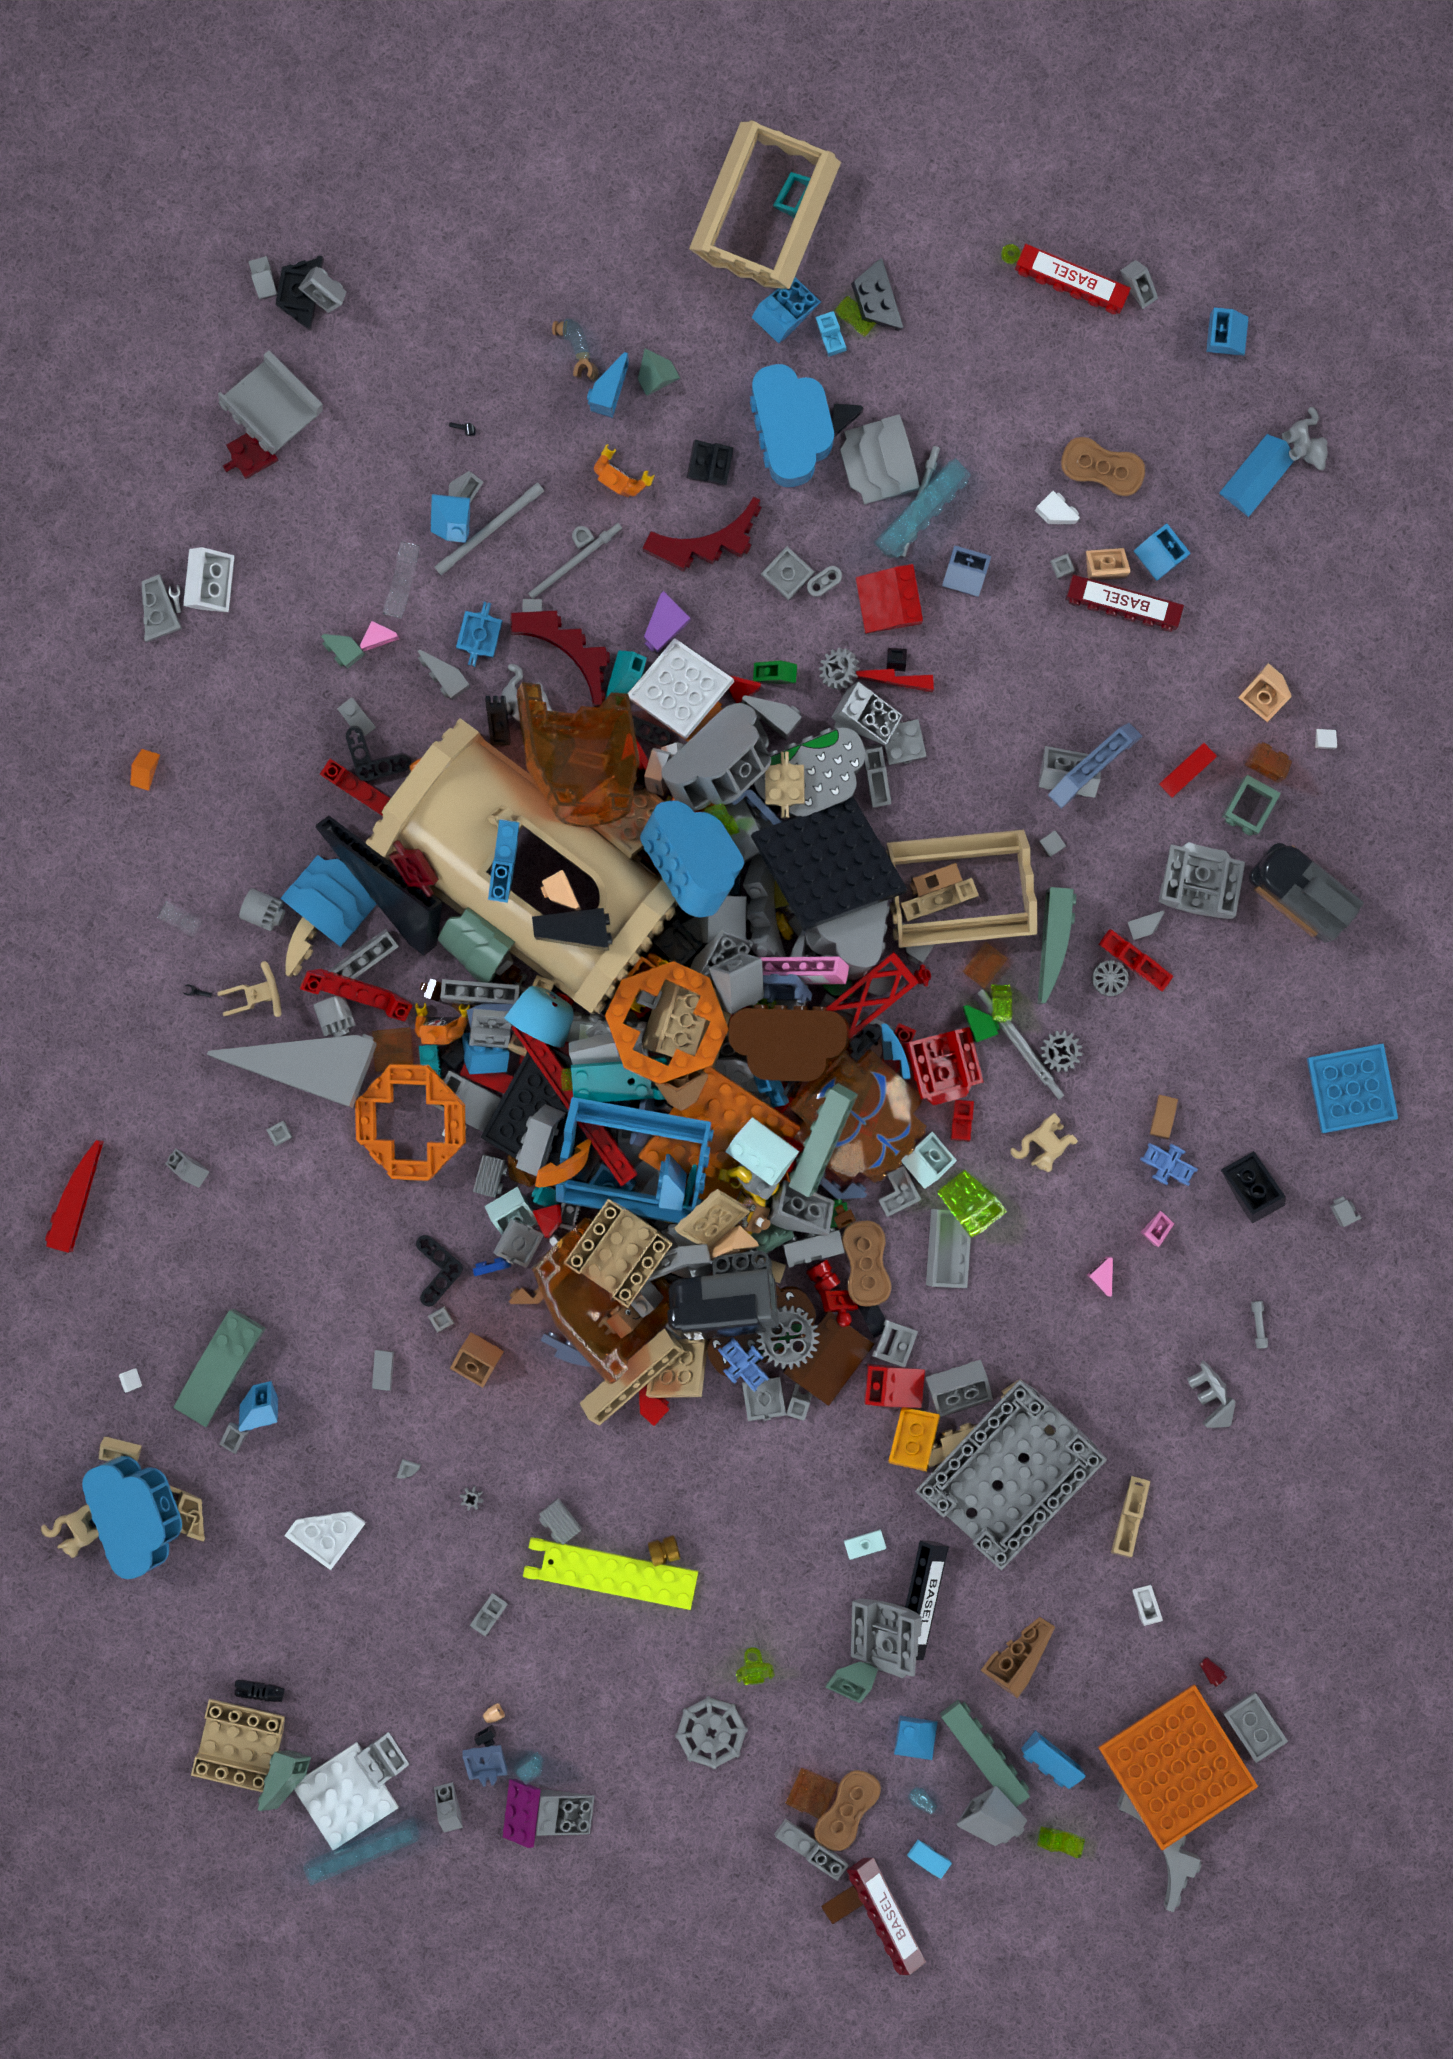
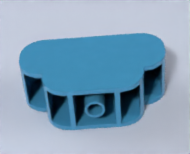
(791, 423)
(692, 856)
(132, 1514)

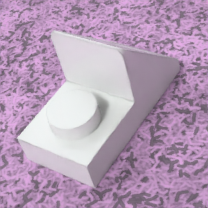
(1147, 1605)

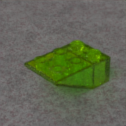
(971, 1203)

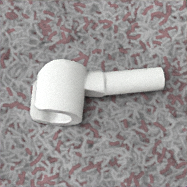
(175, 598)

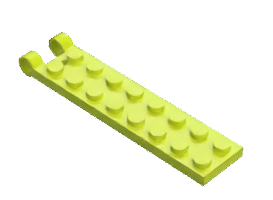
(613, 1574)

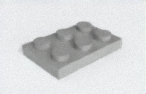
(1255, 1726)

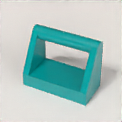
(784, 191)

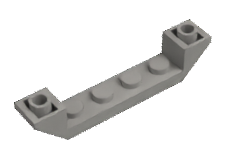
(678, 1258)

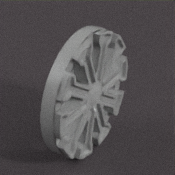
(1110, 978)

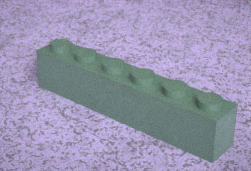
(823, 1139)
(983, 1753)

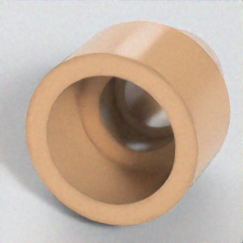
(493, 1715)

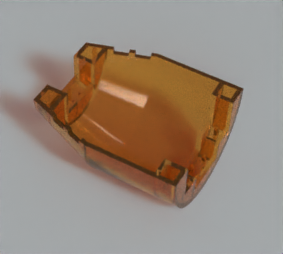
(582, 758)
(580, 1304)

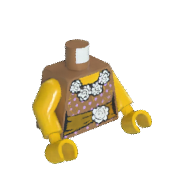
(759, 1211)

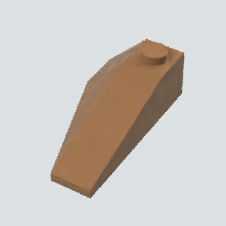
(1017, 1663)

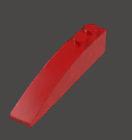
(73, 1201)

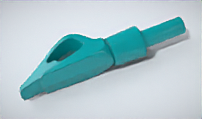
(690, 1185)

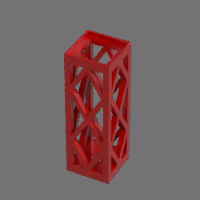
(886, 1002)

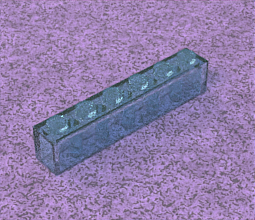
(922, 508)
(361, 1851)

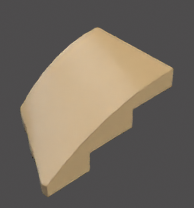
(191, 1514)

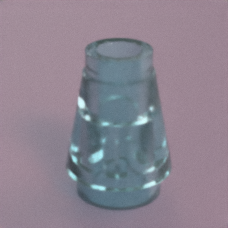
(921, 1800)

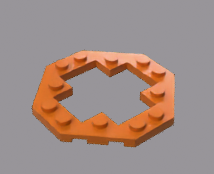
(706, 1008)
(436, 1093)

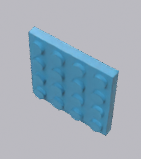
(1352, 1088)

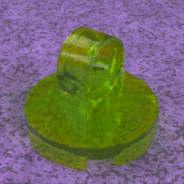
(755, 1671)

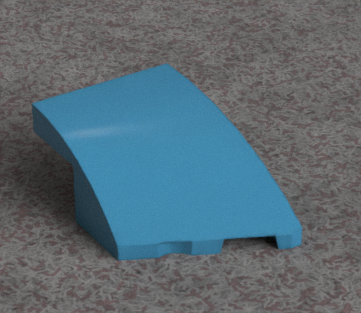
(893, 1050)

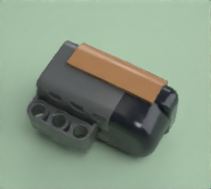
(1304, 892)

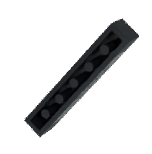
(925, 1587)

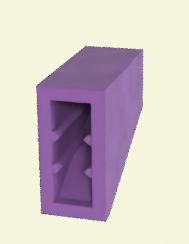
(665, 623)

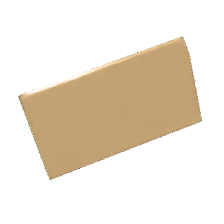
(114, 1448)

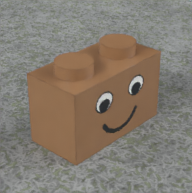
(623, 1319)

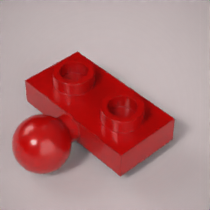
(841, 1302)

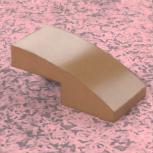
(1163, 1116)

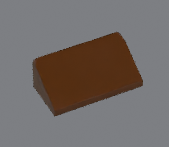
(842, 1905)

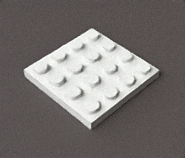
(680, 688)
(343, 1798)

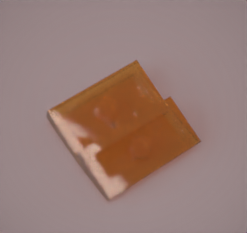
(392, 1047)
(811, 1793)

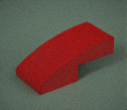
(962, 1120)

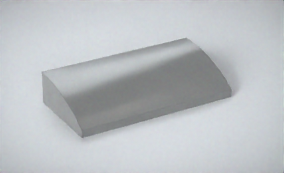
(947, 1251)

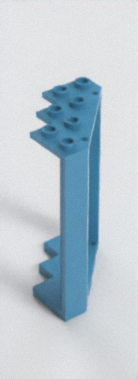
(638, 1121)

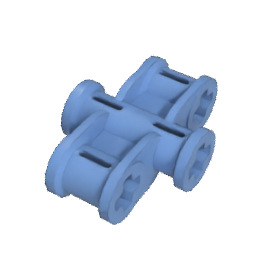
(1168, 1164)
(747, 1369)

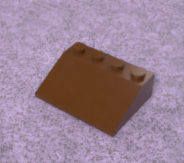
(834, 1361)

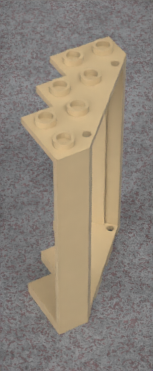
(726, 188)
(970, 928)

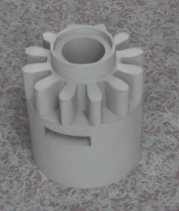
(262, 910)
(334, 1016)

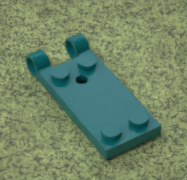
(609, 1083)

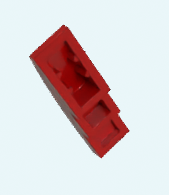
(1136, 960)

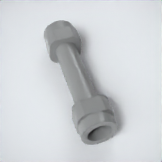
(1261, 1341)

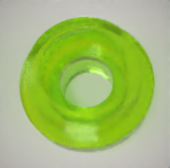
(1010, 259)

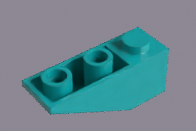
(626, 672)

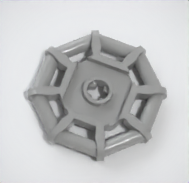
(708, 1743)

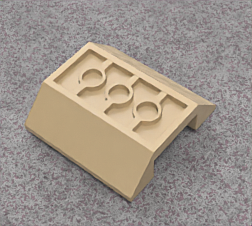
(675, 1025)
(618, 1252)
(237, 1745)

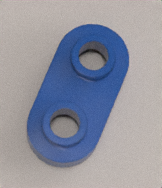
(483, 1267)

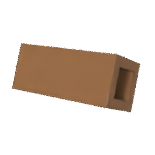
(936, 880)

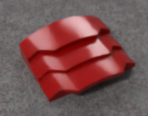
(944, 1065)

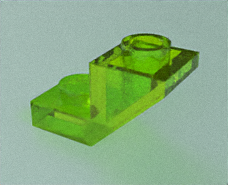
(1001, 1003)
(1063, 1841)

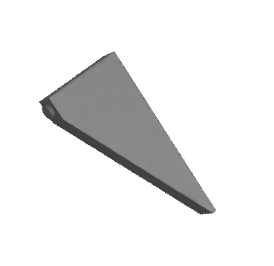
(322, 1067)

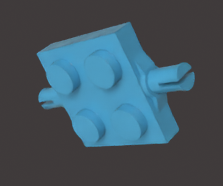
(479, 634)

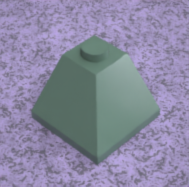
(853, 1681)

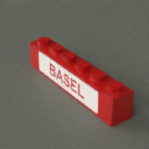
(1072, 279)

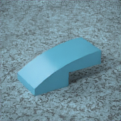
(831, 333)
(929, 1859)

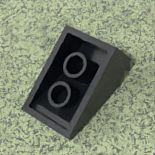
(1254, 1187)

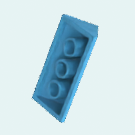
(1258, 474)

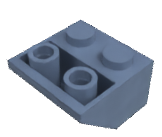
(966, 571)

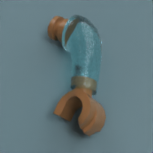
(575, 334)

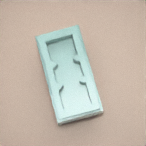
(865, 1544)

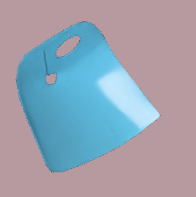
(539, 1018)

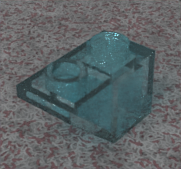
(529, 1767)

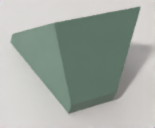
(655, 372)

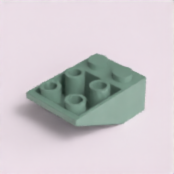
(284, 1775)

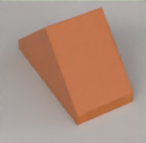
(143, 769)

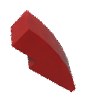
(1188, 770)

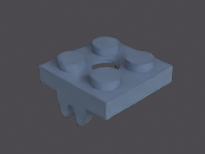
(777, 988)
(494, 1763)

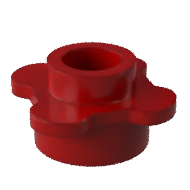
(922, 975)

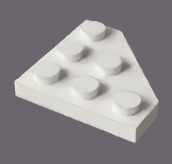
(326, 1535)

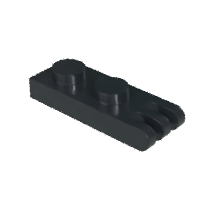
(498, 721)

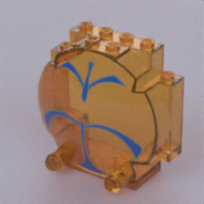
(881, 1120)

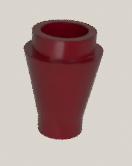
(1213, 1672)

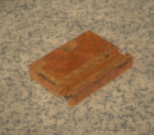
(984, 965)

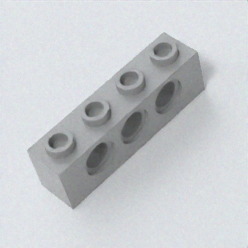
(366, 955)
(478, 992)

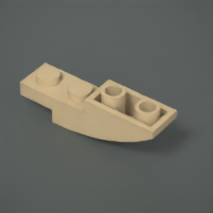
(299, 947)
(948, 1443)

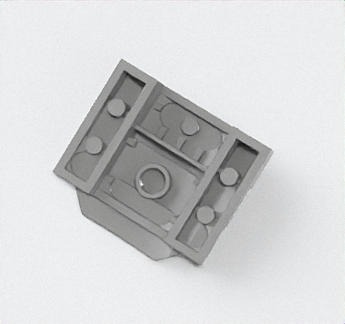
(879, 460)
(1202, 881)
(885, 1636)

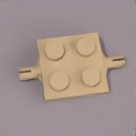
(784, 785)

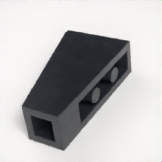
(575, 928)

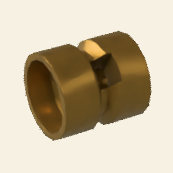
(664, 1550)

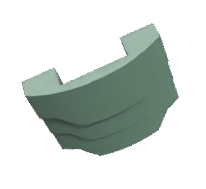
(475, 944)

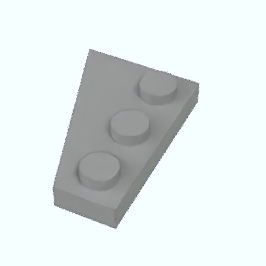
(158, 609)

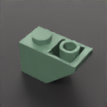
(344, 647)

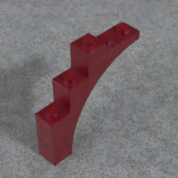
(731, 538)
(589, 660)

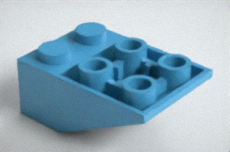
(785, 310)

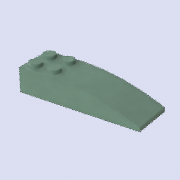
(1056, 932)
(219, 1367)

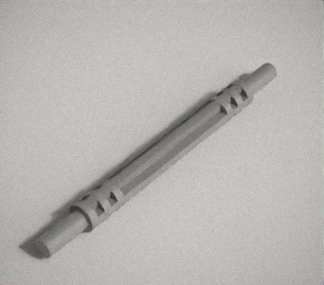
(1024, 1049)

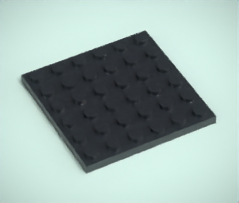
(828, 863)
(522, 1099)

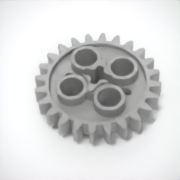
(790, 1355)

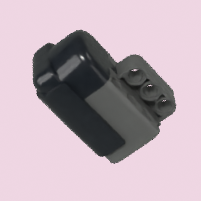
(727, 1302)

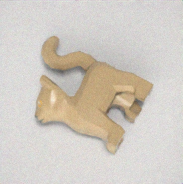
(1047, 1140)
(79, 1525)

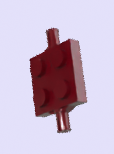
(248, 456)
(413, 867)

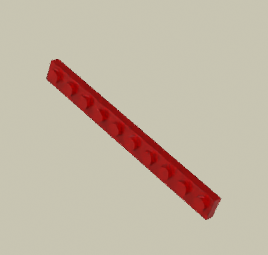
(598, 1134)

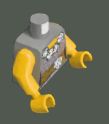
(749, 1180)

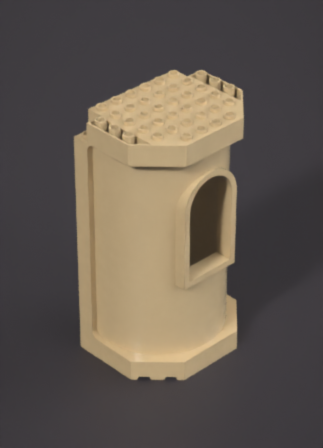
(445, 816)

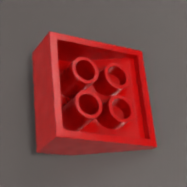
(889, 599)

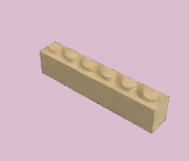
(642, 1369)

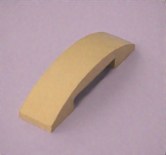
(939, 899)

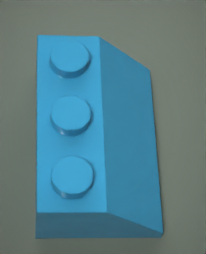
(1052, 1761)

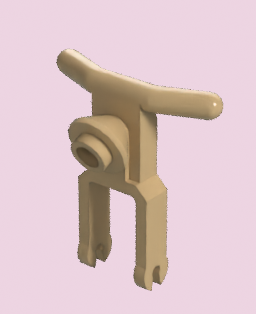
(257, 993)

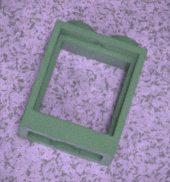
(1261, 789)

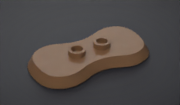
(1090, 462)
(868, 1278)
(839, 1825)

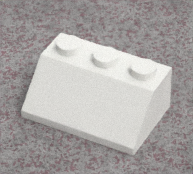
(208, 580)

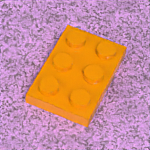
(914, 1439)

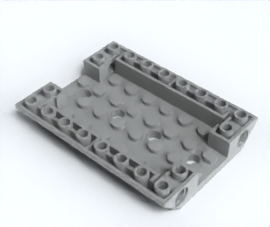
(1031, 1489)

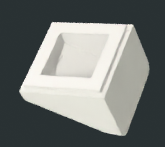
(1326, 739)
(130, 1380)

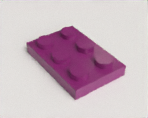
(521, 1813)

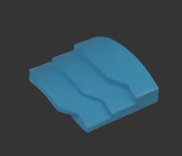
(330, 899)

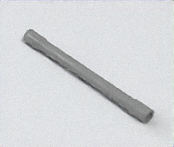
(449, 561)

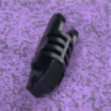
(258, 1691)

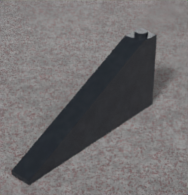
(405, 906)

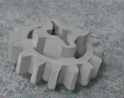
(839, 659)
(1072, 1057)

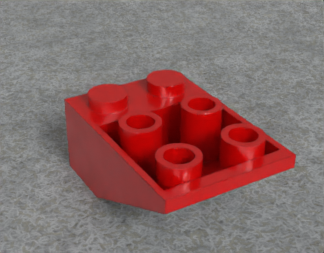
(894, 1386)

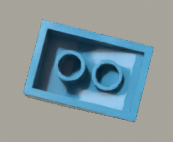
(607, 388)

